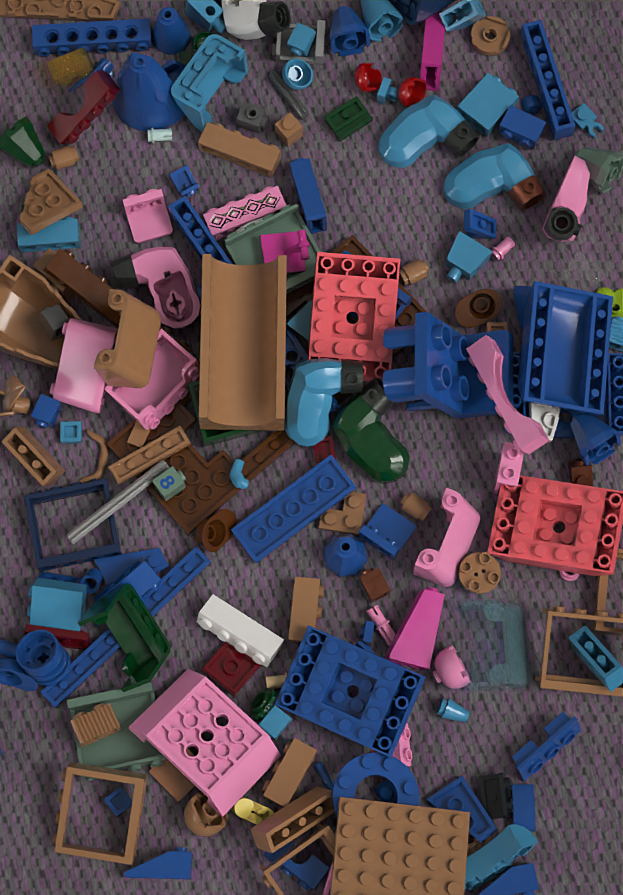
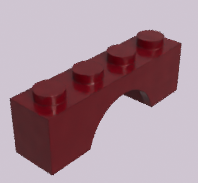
(99, 91)

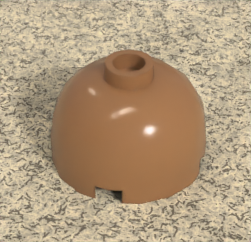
(202, 817)

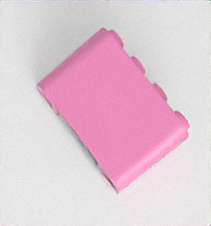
(168, 383)

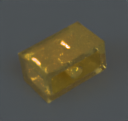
(69, 66)

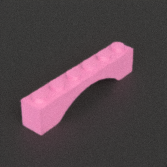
(488, 360)

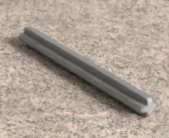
(117, 502)

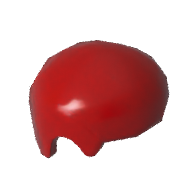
(364, 74)
(412, 91)

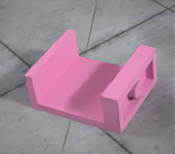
(509, 467)

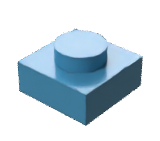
(71, 432)

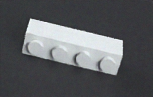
(239, 630)

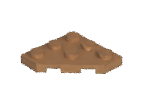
(47, 202)

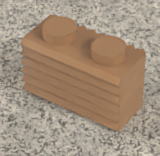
(95, 724)

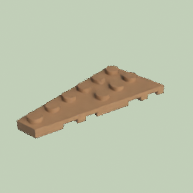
(61, 9)

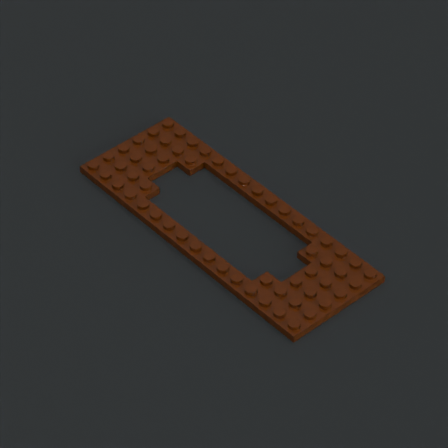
(209, 483)

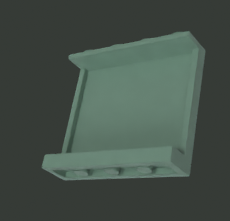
(247, 250)
(122, 749)

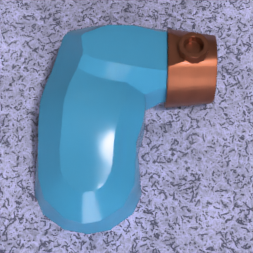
(488, 174)

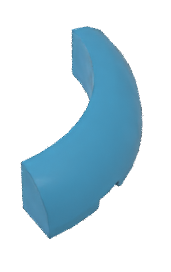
(497, 855)

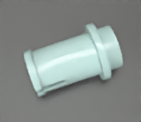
(159, 135)

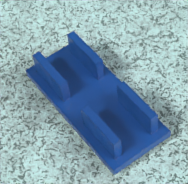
(560, 733)

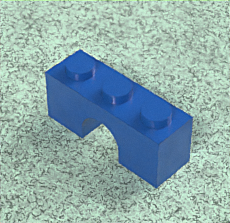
(309, 873)

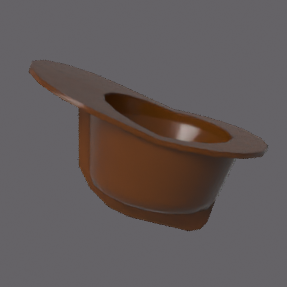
(478, 308)
(216, 531)

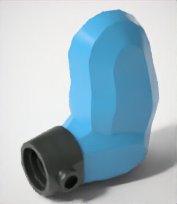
(421, 127)
(311, 396)

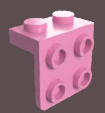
(147, 216)

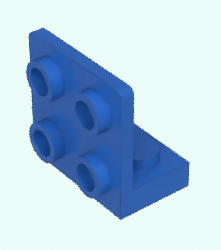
(387, 531)

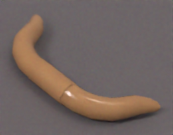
(102, 459)

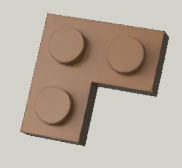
(347, 520)

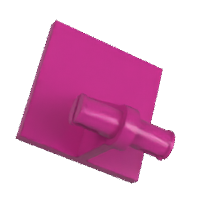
(290, 244)

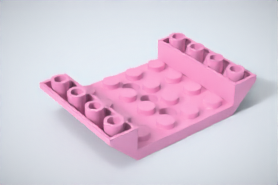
(224, 765)

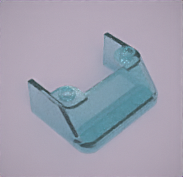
(515, 672)

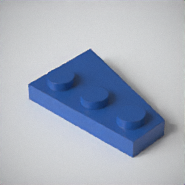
(113, 566)
(460, 797)

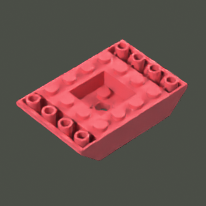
(360, 286)
(529, 512)

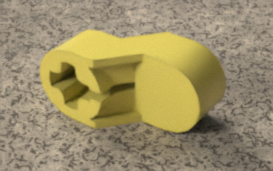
(245, 806)

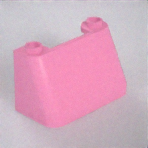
(76, 378)
(444, 565)

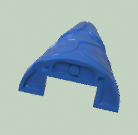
(145, 95)

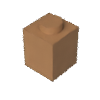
(289, 129)

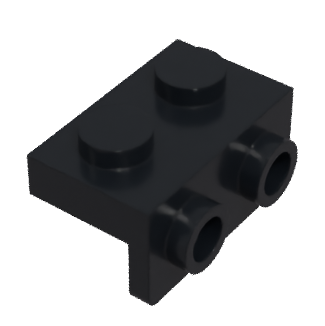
(495, 795)

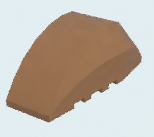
(21, 302)

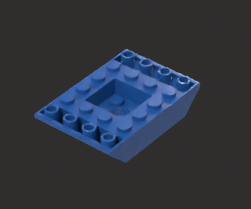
(320, 685)

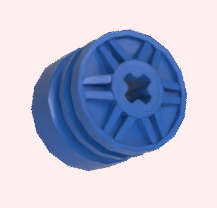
(43, 657)

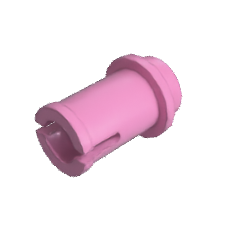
(502, 248)

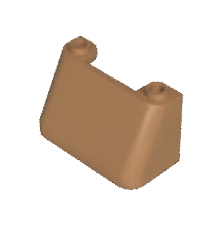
(135, 343)

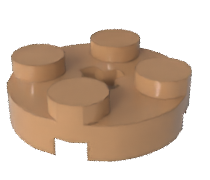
(490, 46)

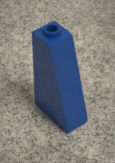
(308, 195)

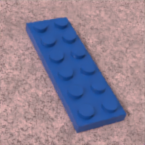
(293, 509)

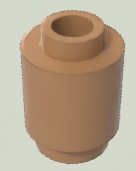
(64, 157)
(413, 272)
(415, 506)

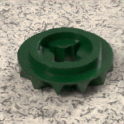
(262, 703)

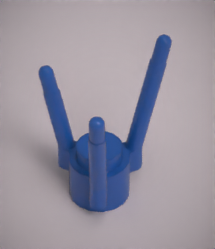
(102, 65)

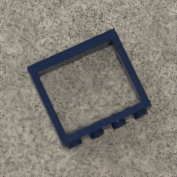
(78, 557)

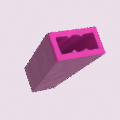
(432, 52)
(417, 633)

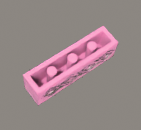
(238, 213)

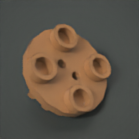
(483, 582)

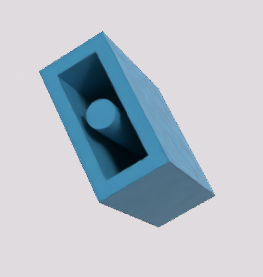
(487, 104)
(57, 604)

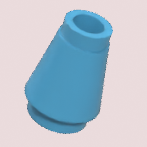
(451, 710)

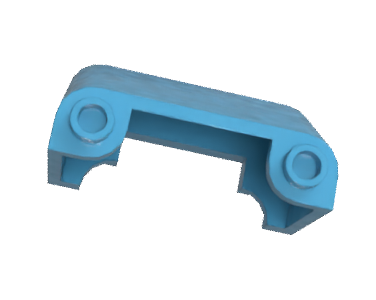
(203, 75)

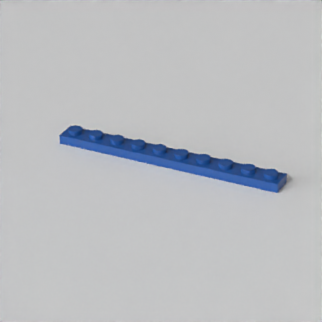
(107, 644)

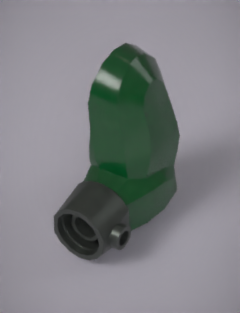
(367, 438)

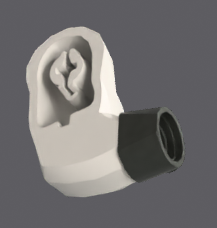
(255, 18)

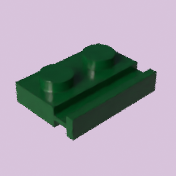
(348, 118)

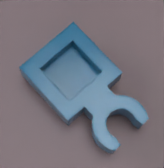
(585, 118)

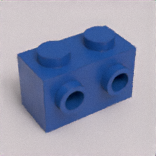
(521, 127)

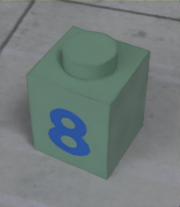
(169, 483)

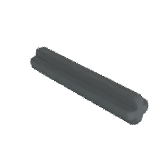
(288, 95)

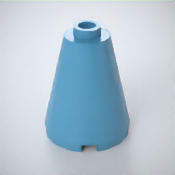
(381, 18)

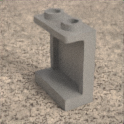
(315, 55)

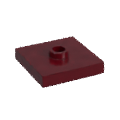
(230, 668)

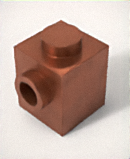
(374, 584)

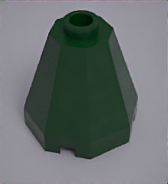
(22, 144)

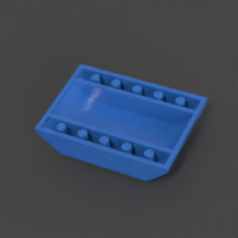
(565, 348)

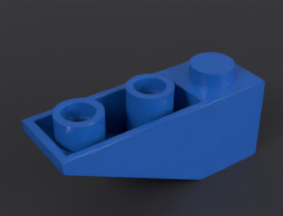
(514, 881)

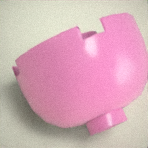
(450, 669)

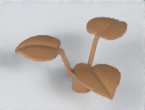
(12, 400)

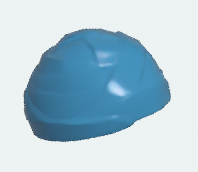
(297, 74)

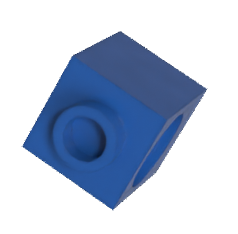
(46, 411)

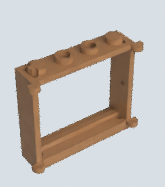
(566, 682)
(323, 832)

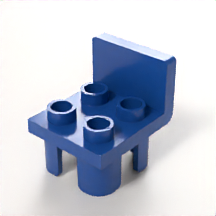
(442, 369)

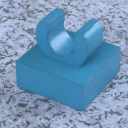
(386, 92)

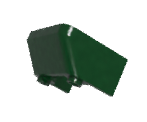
(135, 632)

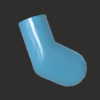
(236, 476)

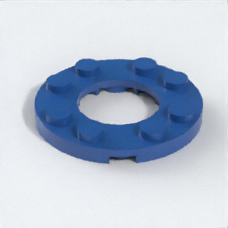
(375, 764)

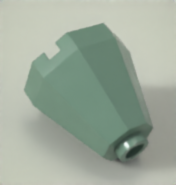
(602, 165)

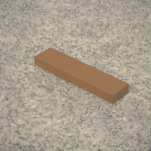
(149, 455)

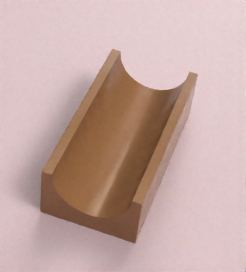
(242, 345)

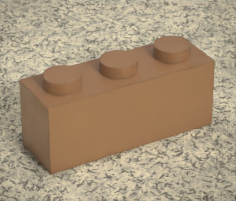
(33, 456)
(305, 607)
(289, 772)

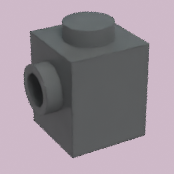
(251, 117)
(52, 321)

